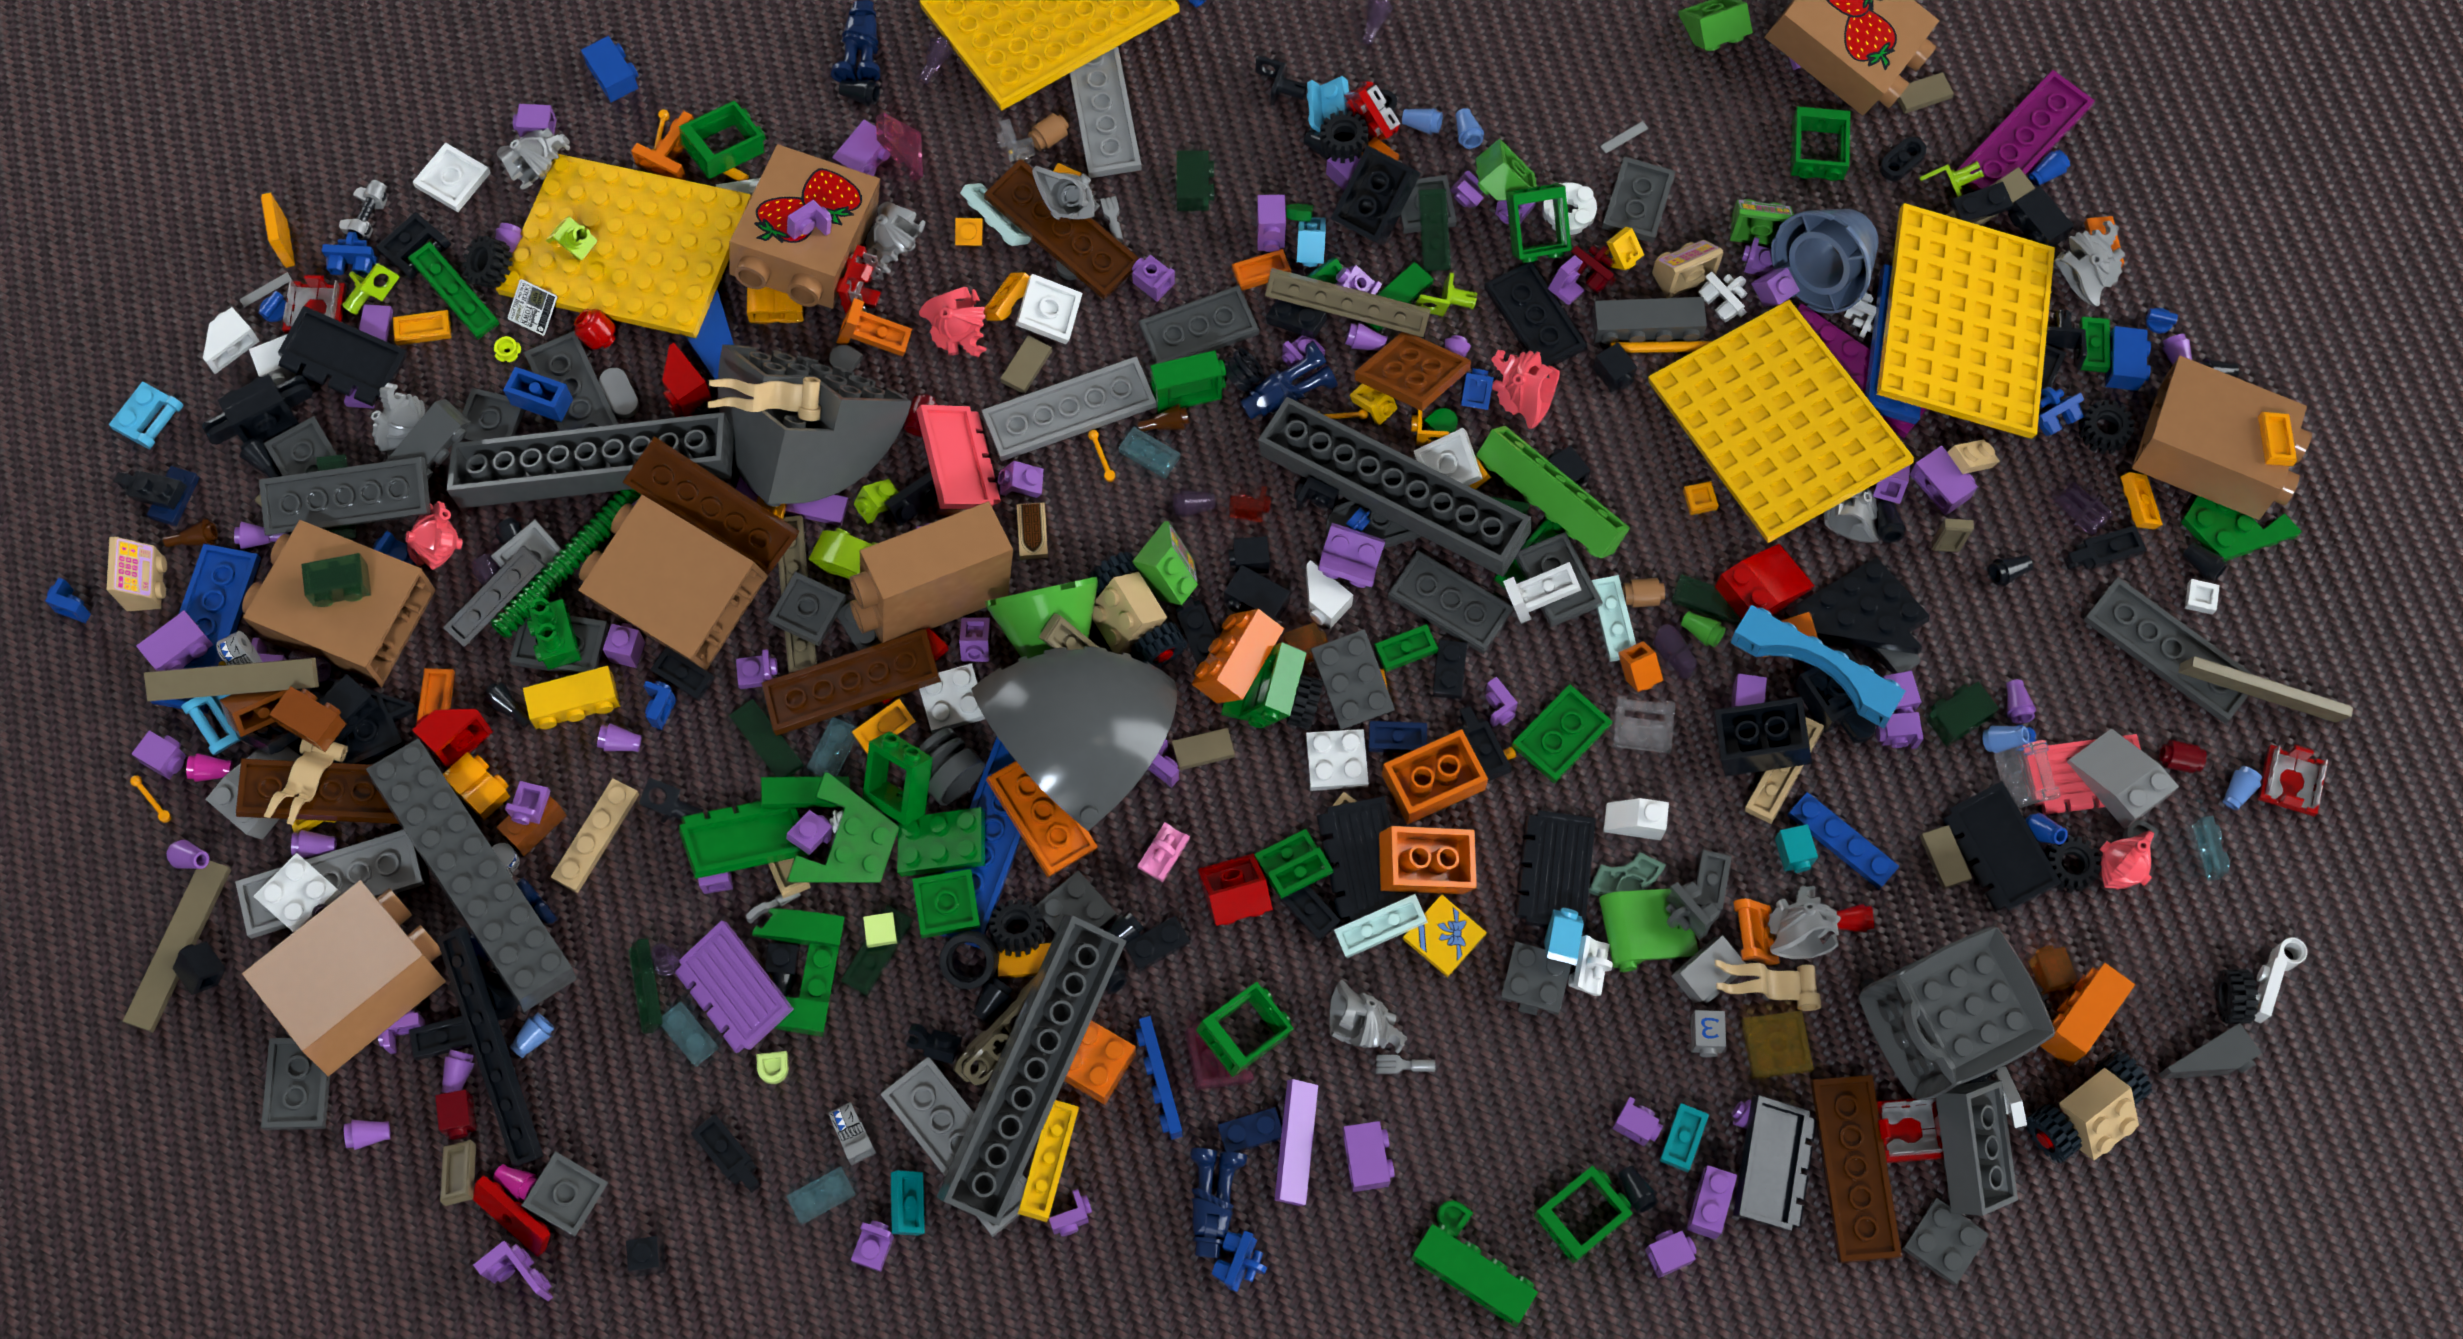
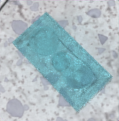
(1149, 452)
(832, 748)
(2209, 842)
(688, 1034)
(821, 1195)

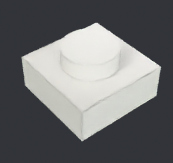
(2202, 596)

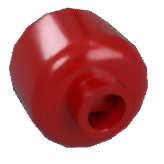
(594, 329)

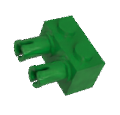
(553, 632)

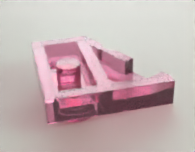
(901, 142)
(1207, 1068)

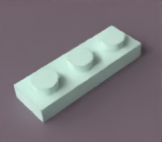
(1010, 232)
(1614, 616)
(1381, 926)

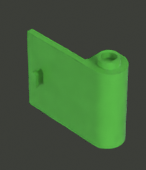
(1639, 929)

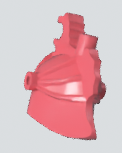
(955, 321)
(1525, 385)
(433, 538)
(2126, 861)

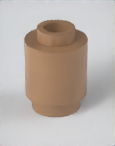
(1049, 131)
(1643, 592)

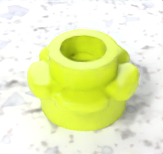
(506, 343)

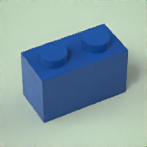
(610, 69)
(2128, 358)
(538, 394)

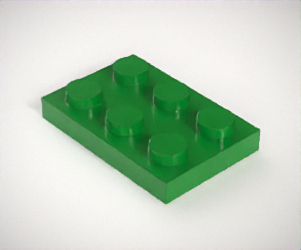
(1562, 733)
(942, 842)

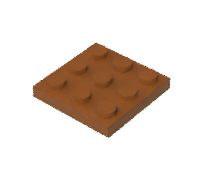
(1412, 370)

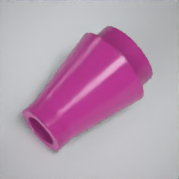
(207, 768)
(515, 1181)

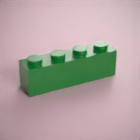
(1475, 1275)

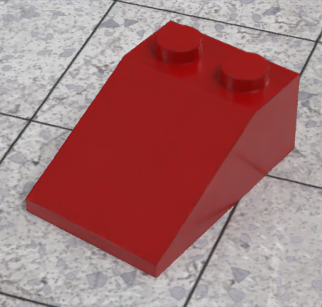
(1765, 581)

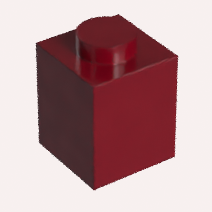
(456, 1114)

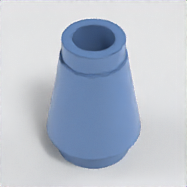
(1423, 119)
(1469, 131)
(2004, 737)
(2242, 787)
(532, 1034)

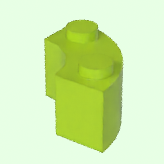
(838, 552)

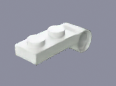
(2272, 974)

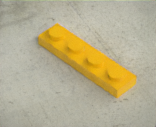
(1048, 1162)

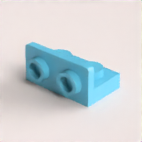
(1326, 100)

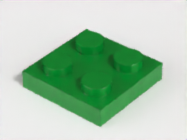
(946, 903)

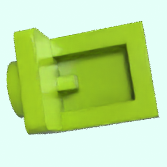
(872, 498)

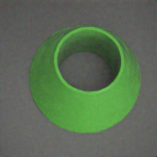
(1027, 613)

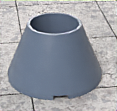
(1825, 278)

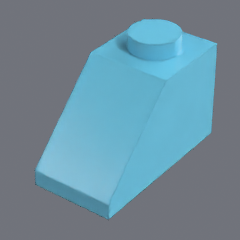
(1311, 241)
(1564, 936)

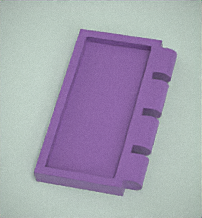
(734, 986)

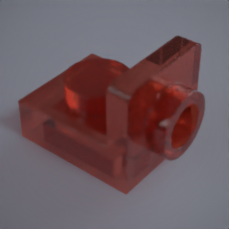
(1248, 508)

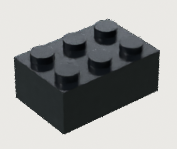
(1375, 195)
(1763, 736)

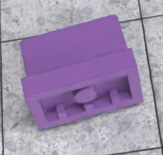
(1351, 555)
(500, 1265)

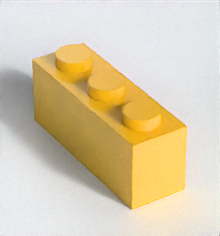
(571, 698)

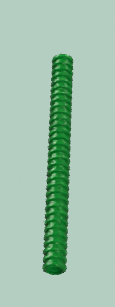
(562, 565)

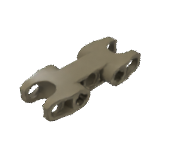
(982, 1046)

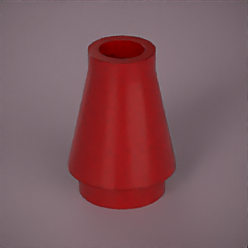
(1856, 918)

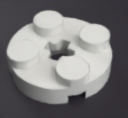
(1582, 199)

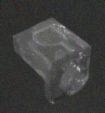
(1015, 149)

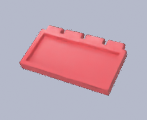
(957, 456)
(2071, 786)

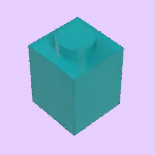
(1796, 848)

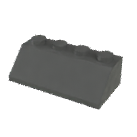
(1976, 1148)

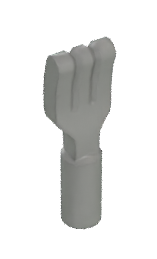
(1111, 212)
(764, 907)
(1395, 1064)

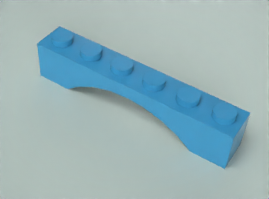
(1767, 636)

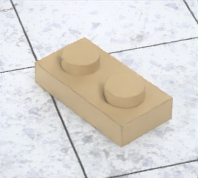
(1973, 456)

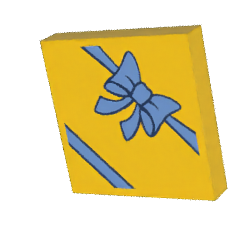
(1446, 936)

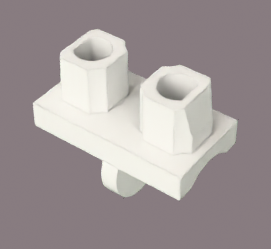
(1731, 304)
(1863, 314)
(1590, 966)

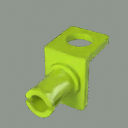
(1959, 177)
(573, 238)
(366, 288)
(1449, 296)

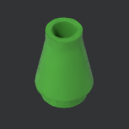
(1703, 628)

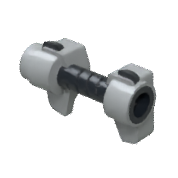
(373, 198)

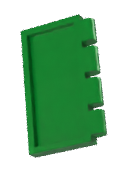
(739, 839)

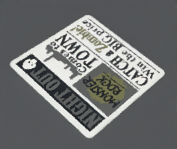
(532, 307)

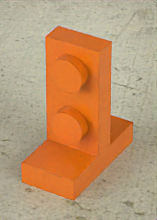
(667, 150)
(873, 330)

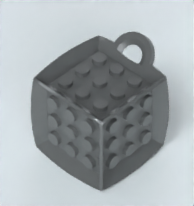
(1956, 1014)

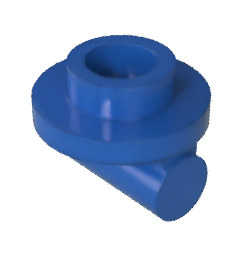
(273, 307)
(2160, 320)

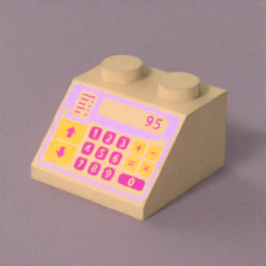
(1686, 267)
(135, 574)

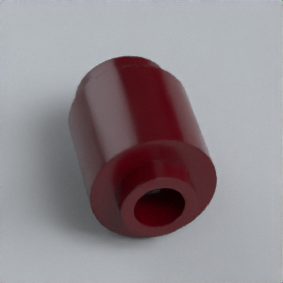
(912, 423)
(2182, 756)

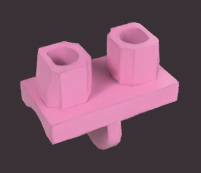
(1163, 852)

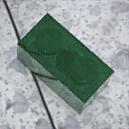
(1193, 181)
(336, 580)
(1962, 713)

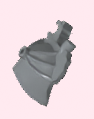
(532, 155)
(1065, 194)
(892, 234)
(2091, 263)
(397, 419)
(1855, 518)
(1802, 926)
(1362, 1020)

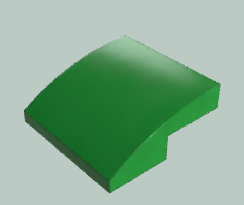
(1293, 863)

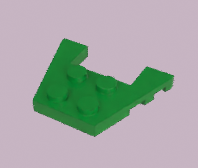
(2232, 532)
(859, 844)

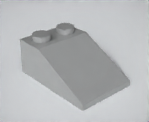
(2122, 777)
(226, 792)

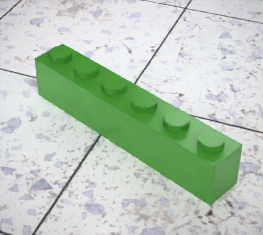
(1552, 492)

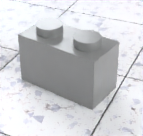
(1700, 974)

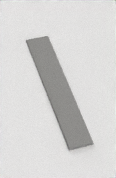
(1624, 137)
(266, 289)

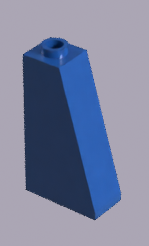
(710, 338)

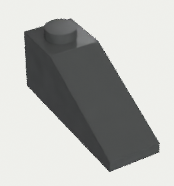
(2218, 1057)

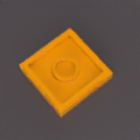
(277, 230)

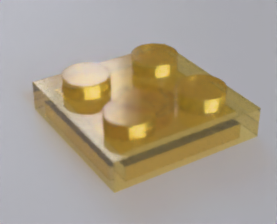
(1777, 1045)

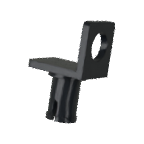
(1281, 84)
(2067, 337)
(671, 806)

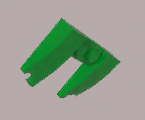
(823, 936)

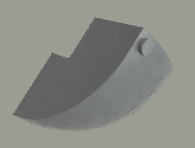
(802, 459)
(1080, 723)

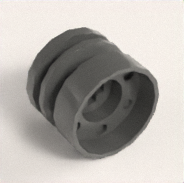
(952, 767)

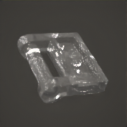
(1643, 733)
(2017, 775)

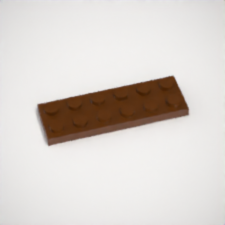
(1076, 243)
(710, 504)
(850, 682)
(341, 795)
(1855, 1169)

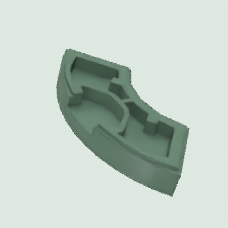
(1631, 877)

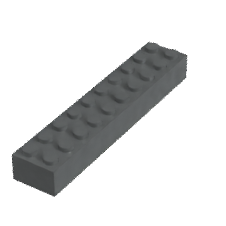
(579, 459)
(1395, 486)
(471, 875)
(1031, 1069)

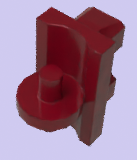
(1601, 275)

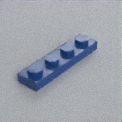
(1843, 841)
(1161, 1091)

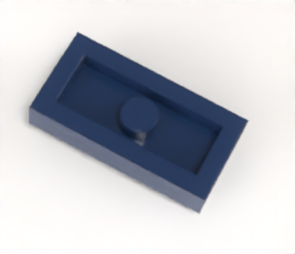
(173, 516)
(1396, 736)
(1250, 1131)

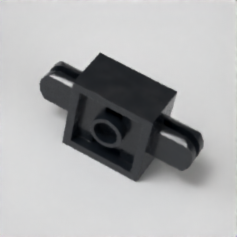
(258, 410)
(1833, 711)

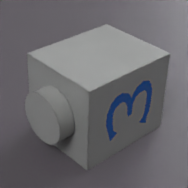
(1708, 1032)

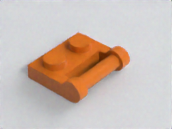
(1755, 931)

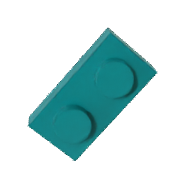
(1684, 1137)
(907, 1203)

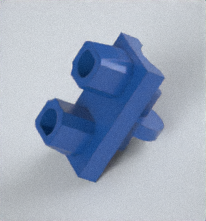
(349, 252)
(2067, 407)
(1243, 1248)

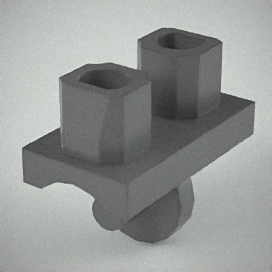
(1686, 912)

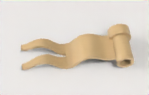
(773, 394)
(306, 776)
(1776, 985)

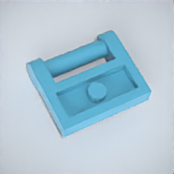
(140, 411)
(216, 744)

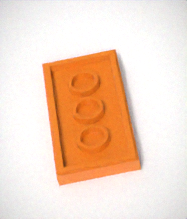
(1044, 826)

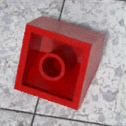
(683, 384)
(452, 733)
(1235, 889)

